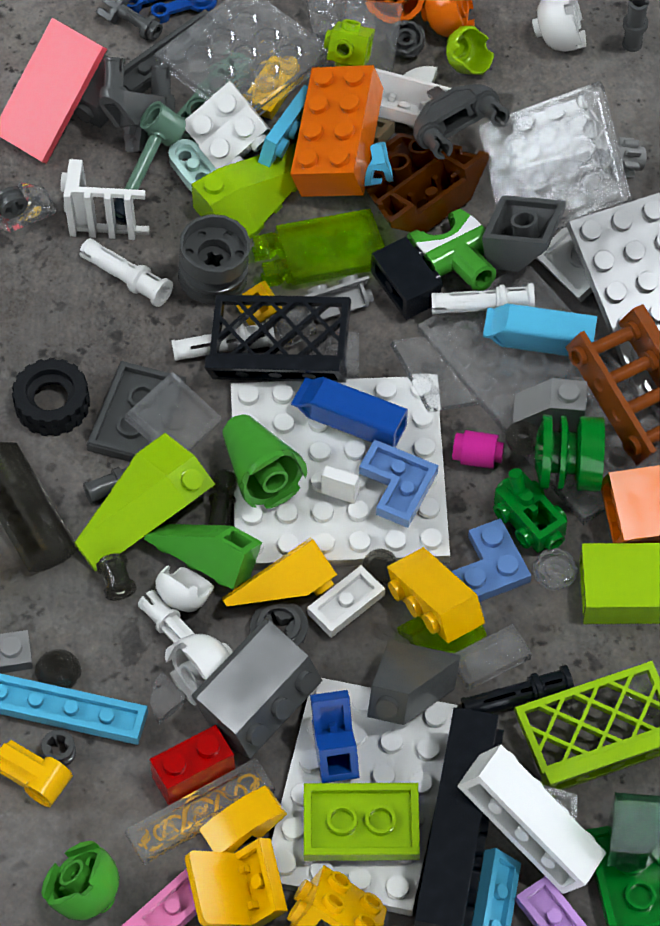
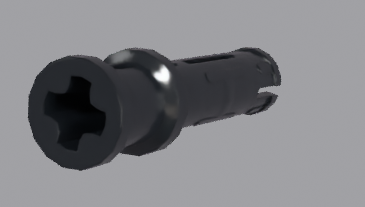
(521, 693)

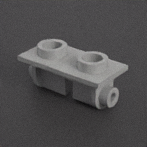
(349, 286)

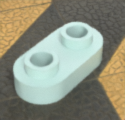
(196, 165)

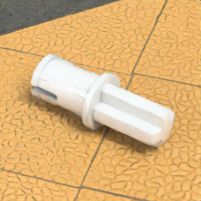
(165, 618)

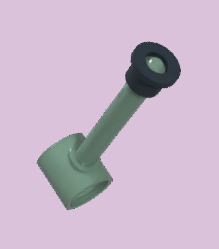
(162, 127)

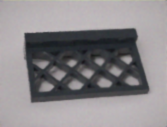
(272, 365)

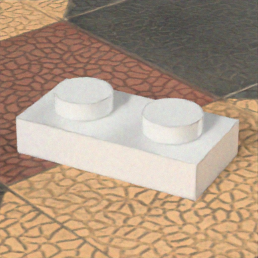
(346, 601)

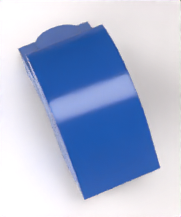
(334, 736)

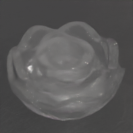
(558, 560)

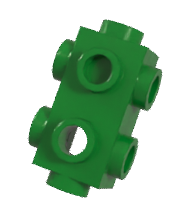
(528, 510)

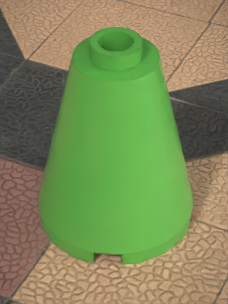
(262, 462)

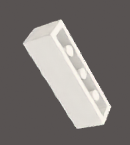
(532, 819)

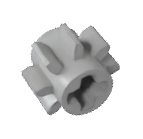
(632, 155)

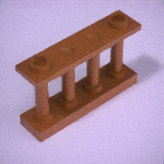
(645, 339)

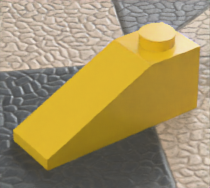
(292, 575)

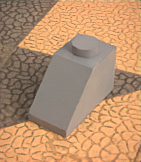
(552, 398)

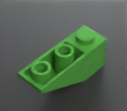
(213, 549)

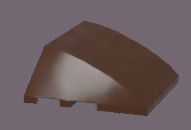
(423, 185)

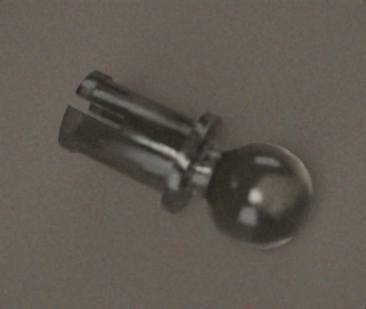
(222, 499)

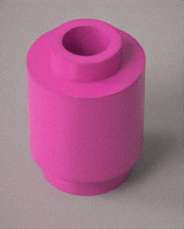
(477, 449)

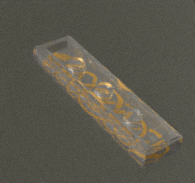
(186, 816)

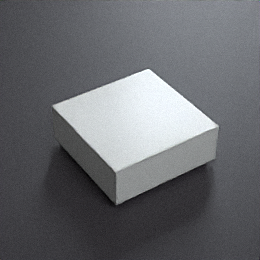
(340, 484)

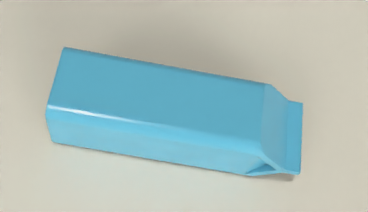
(536, 328)

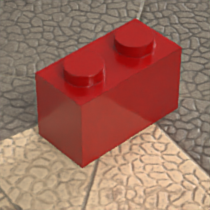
(192, 764)

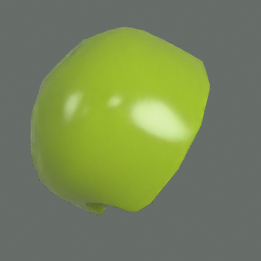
(468, 51)

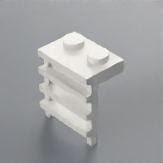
(81, 209)

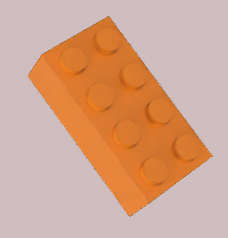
(337, 131)

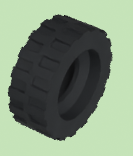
(45, 373)

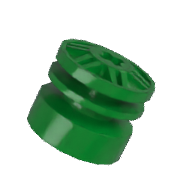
(571, 453)

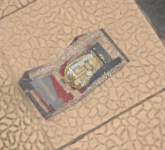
(39, 207)

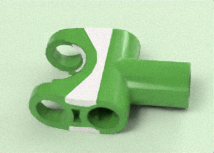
(457, 250)

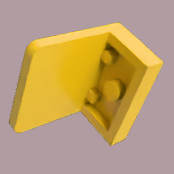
(236, 886)
(336, 902)

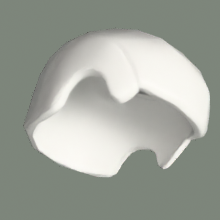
(183, 589)

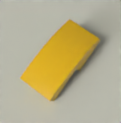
(244, 818)

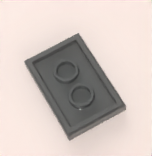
(111, 432)

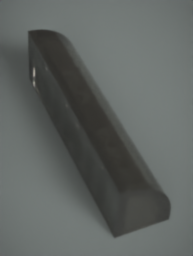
(30, 514)

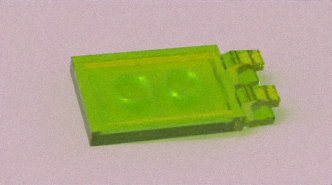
(318, 248)

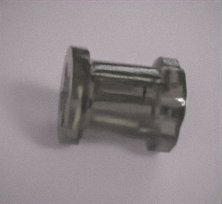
(116, 576)

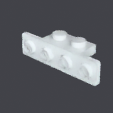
(403, 97)

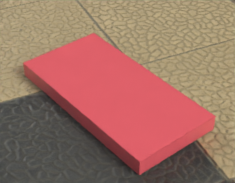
(50, 90)

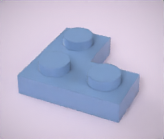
(406, 479)
(499, 565)

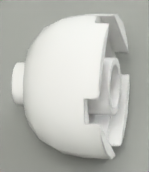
(560, 24)
(195, 660)

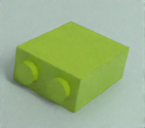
(620, 583)

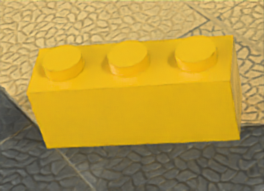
(435, 595)

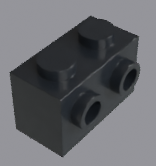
(405, 277)

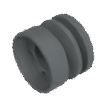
(213, 258)

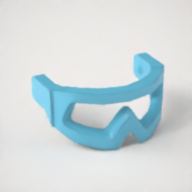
(379, 162)

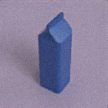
(351, 410)

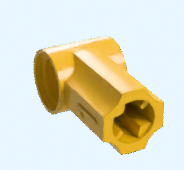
(40, 777)

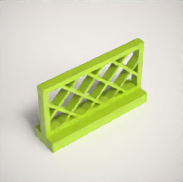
(605, 759)

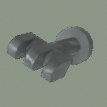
(149, 27)

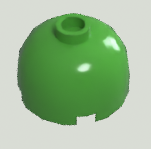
(83, 883)

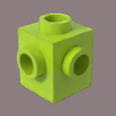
(349, 43)

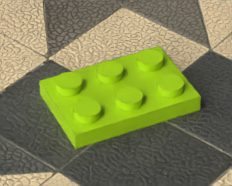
(361, 821)

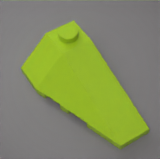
(246, 191)
(149, 492)

